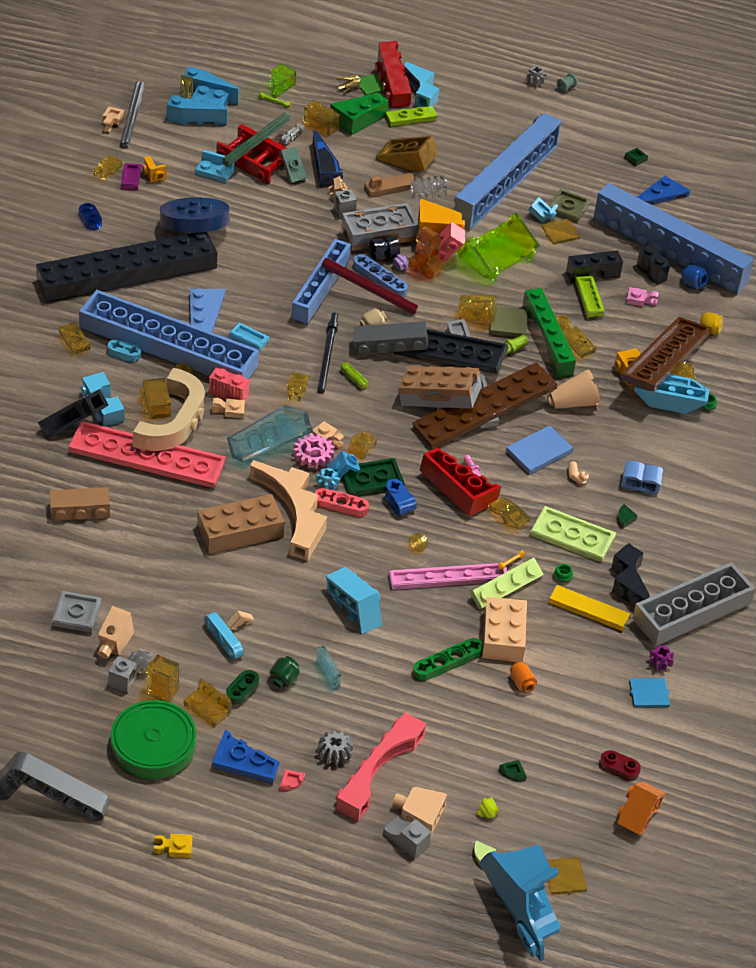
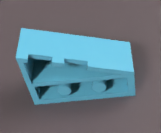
(357, 598)

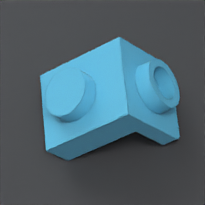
(542, 210)

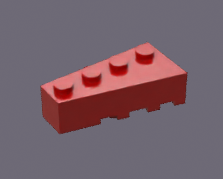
(392, 74)
(457, 482)

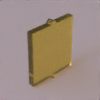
(561, 231)
(569, 878)

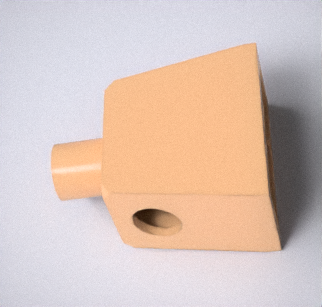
(115, 632)
(421, 805)

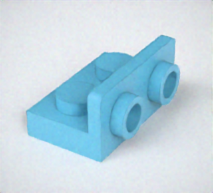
(213, 168)

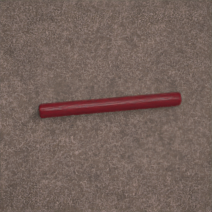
(369, 286)

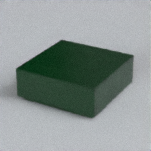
(636, 156)

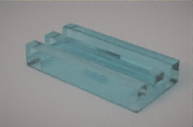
(328, 667)

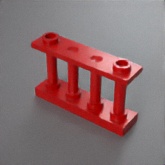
(252, 166)

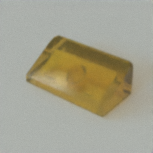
(186, 87)

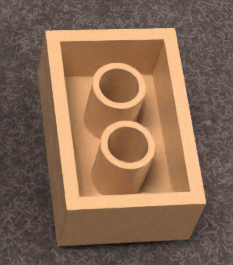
(504, 629)

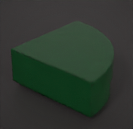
(626, 516)
(513, 771)

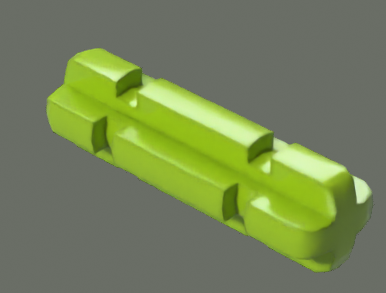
(354, 375)

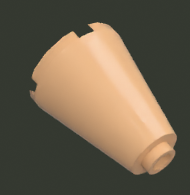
(575, 392)

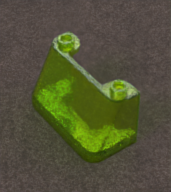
(499, 248)

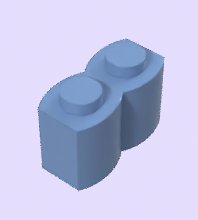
(642, 477)

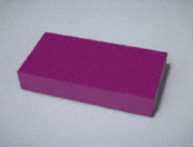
(131, 176)

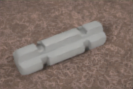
(292, 133)

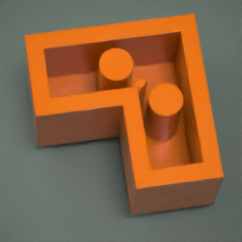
(641, 805)

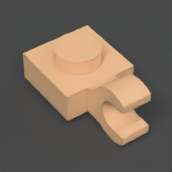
(111, 117)
(232, 407)
(330, 432)

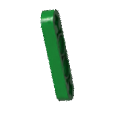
(445, 656)

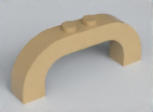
(172, 434)

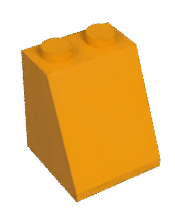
(437, 216)

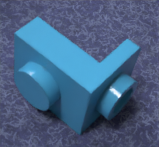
(343, 463)

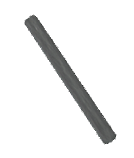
(132, 114)

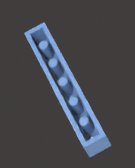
(319, 283)

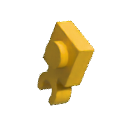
(178, 845)

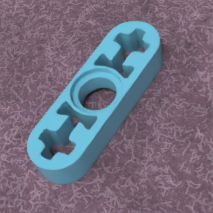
(224, 635)

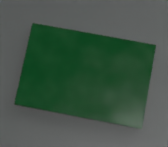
(372, 477)

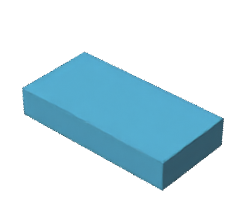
(249, 336)

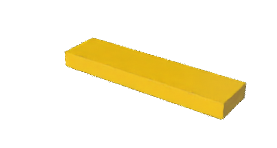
(589, 608)

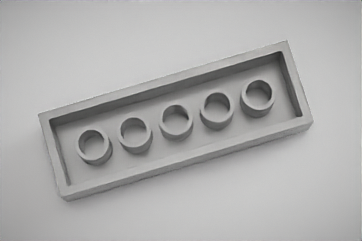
(693, 603)

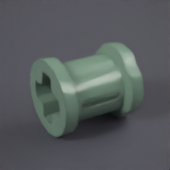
(567, 82)

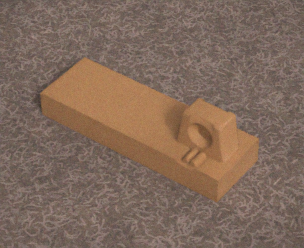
(381, 186)

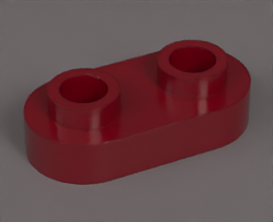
(620, 764)

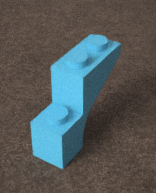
(422, 82)

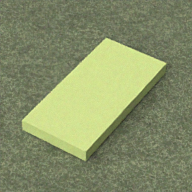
(573, 534)

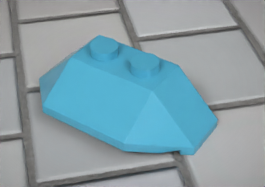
(676, 395)

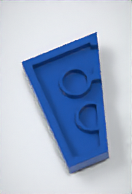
(241, 759)

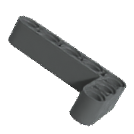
(53, 784)

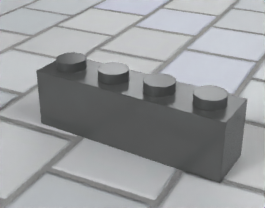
(390, 337)

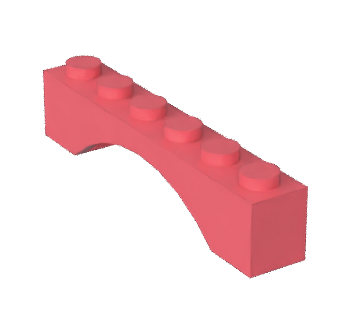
(403, 737)

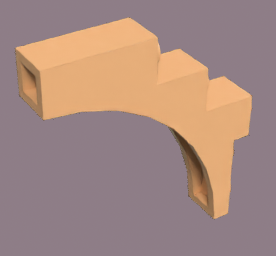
(292, 488)

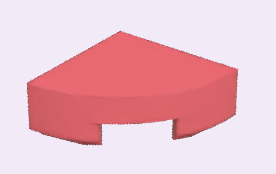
(291, 780)

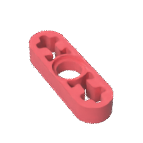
(346, 508)

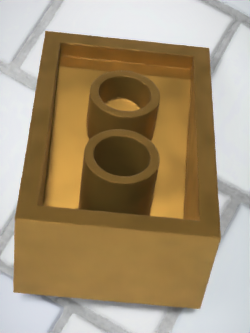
(409, 153)

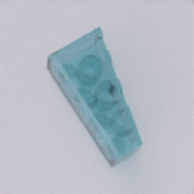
(269, 433)

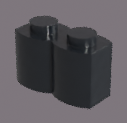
(653, 264)

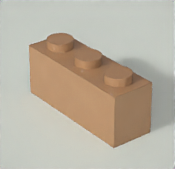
(79, 504)

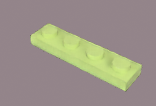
(507, 582)

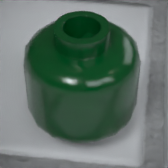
(284, 672)

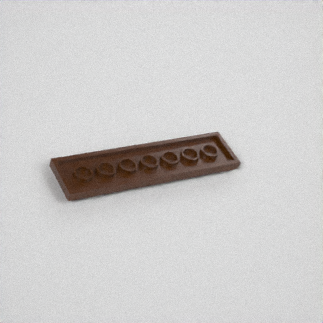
(665, 354)
(490, 403)

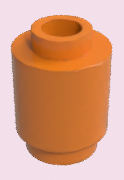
(523, 677)

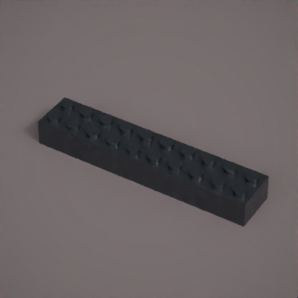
(126, 266)

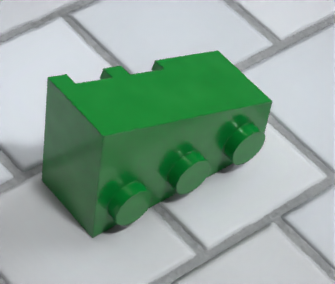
(360, 111)

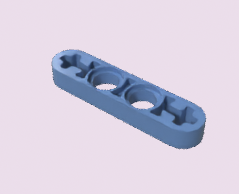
(365, 264)

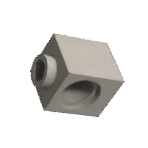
(345, 202)
(122, 674)

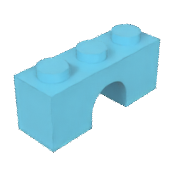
(115, 411)

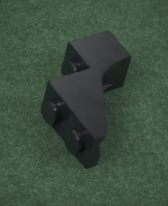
(73, 413)
(628, 582)

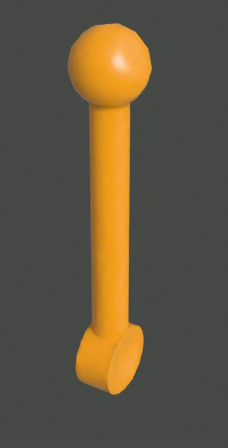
(501, 565)

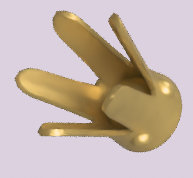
(353, 81)

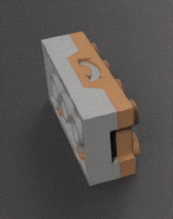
(379, 223)
(440, 387)

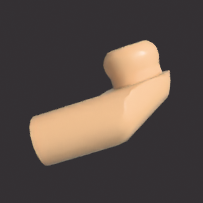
(580, 478)

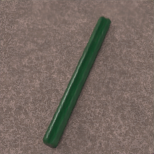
(256, 139)

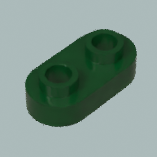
(239, 690)

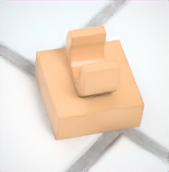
(338, 186)

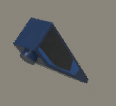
(326, 162)

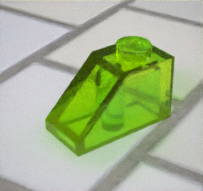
(282, 79)

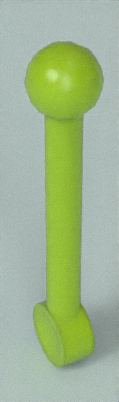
(286, 104)

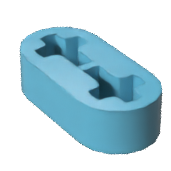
(124, 350)

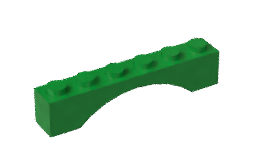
(560, 354)

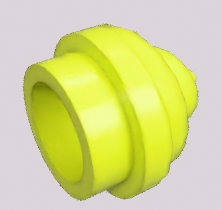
(488, 808)

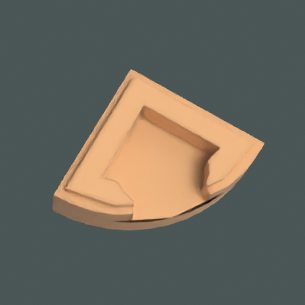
(239, 619)

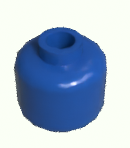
(694, 277)

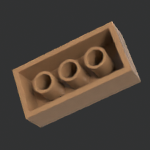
(240, 523)

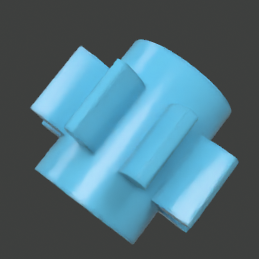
(328, 479)

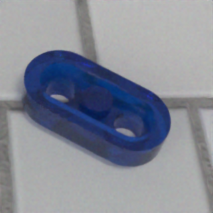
(90, 216)

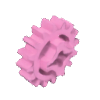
(313, 451)

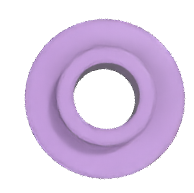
(401, 262)

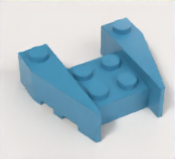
(208, 100)

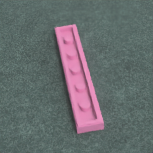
(444, 576)

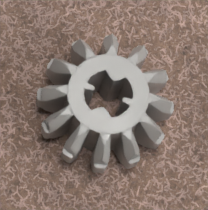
(335, 748)

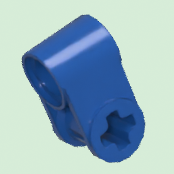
(399, 497)

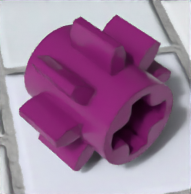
(661, 658)

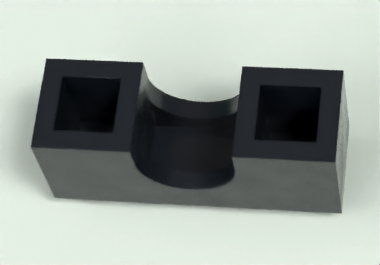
(608, 263)

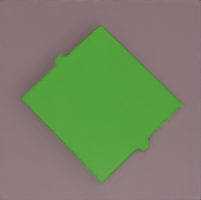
(370, 84)

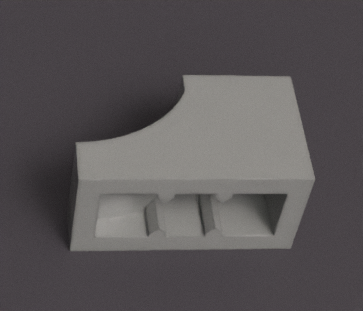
(409, 836)

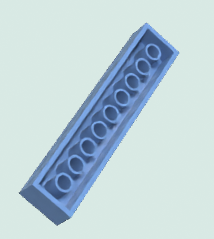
(507, 170)
(673, 238)
(166, 336)

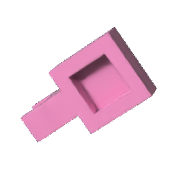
(639, 297)

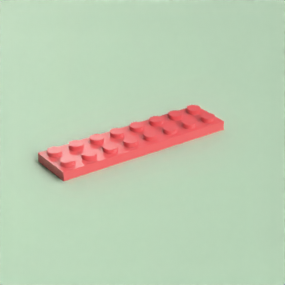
(117, 448)

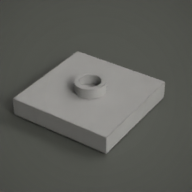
(76, 611)

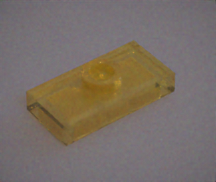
(74, 338)
(579, 342)

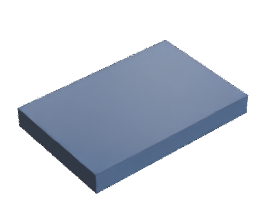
(539, 449)

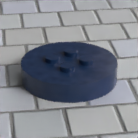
(194, 215)

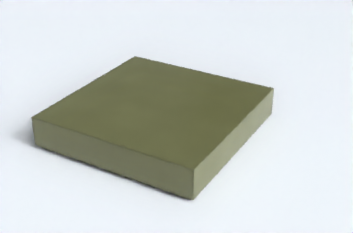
(570, 205)
(509, 322)

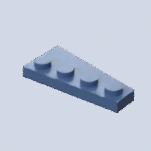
(205, 307)

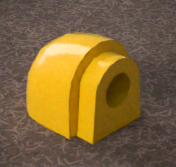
(712, 320)

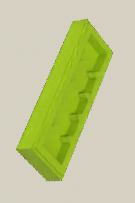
(411, 116)
(589, 296)

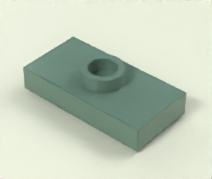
(293, 164)

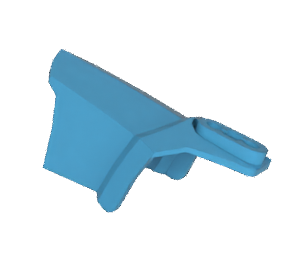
(519, 884)

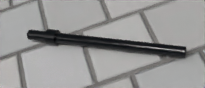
(332, 328)

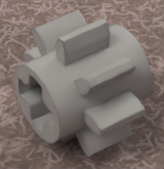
(536, 76)
(142, 658)

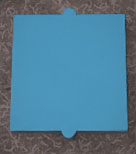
(649, 692)

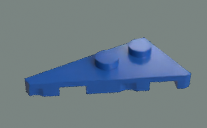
(663, 190)

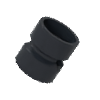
(384, 248)

